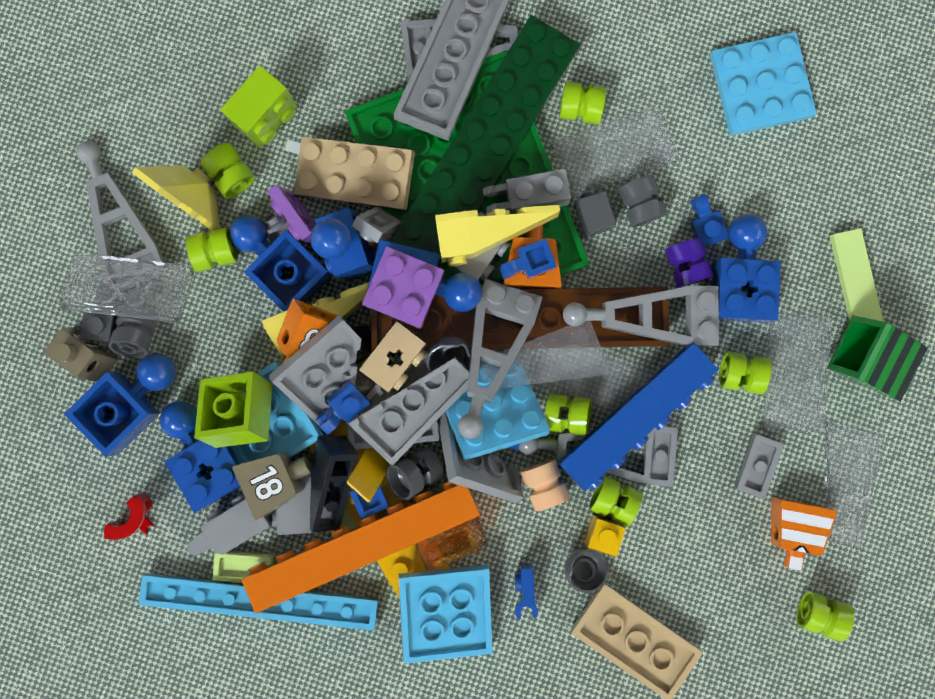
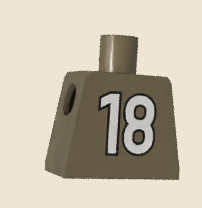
(78, 354)
(271, 482)

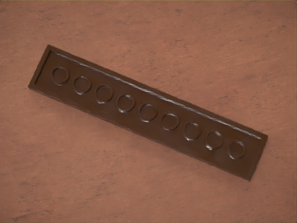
(501, 333)

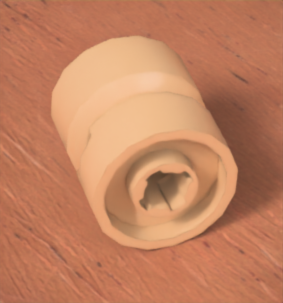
(546, 488)

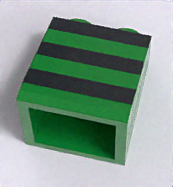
(877, 357)

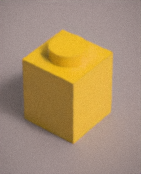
(604, 535)

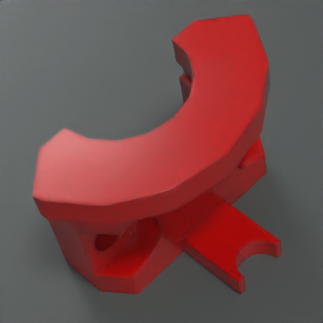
(138, 506)

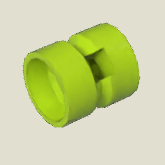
(582, 102)
(225, 166)
(206, 250)
(745, 372)
(578, 415)
(606, 497)
(830, 617)

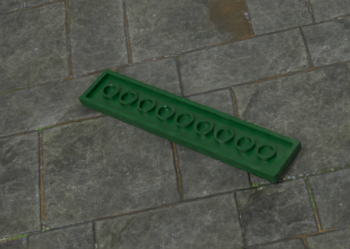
(490, 132)

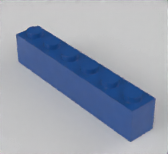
(638, 416)

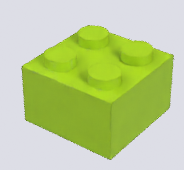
(260, 107)
(233, 410)

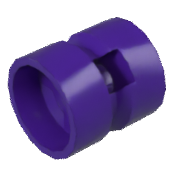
(686, 252)

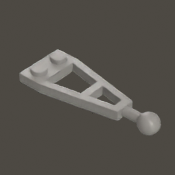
(417, 32)
(90, 153)
(510, 305)
(701, 315)
(658, 455)

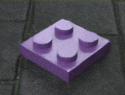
(289, 205)
(403, 287)

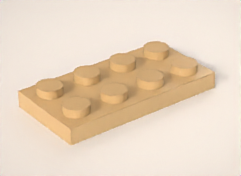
(354, 173)
(636, 642)

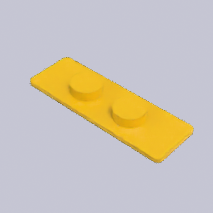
(368, 474)

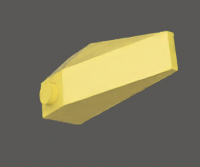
(184, 189)
(469, 235)
(349, 302)

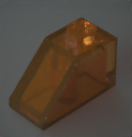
(452, 544)

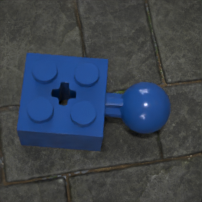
(341, 245)
(268, 270)
(758, 276)
(460, 291)
(133, 412)
(190, 464)

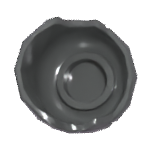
(446, 349)
(586, 569)

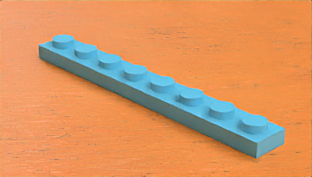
(232, 599)

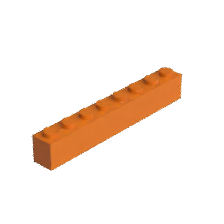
(359, 546)

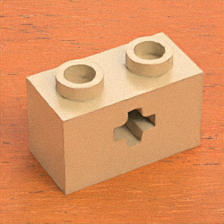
(378, 366)

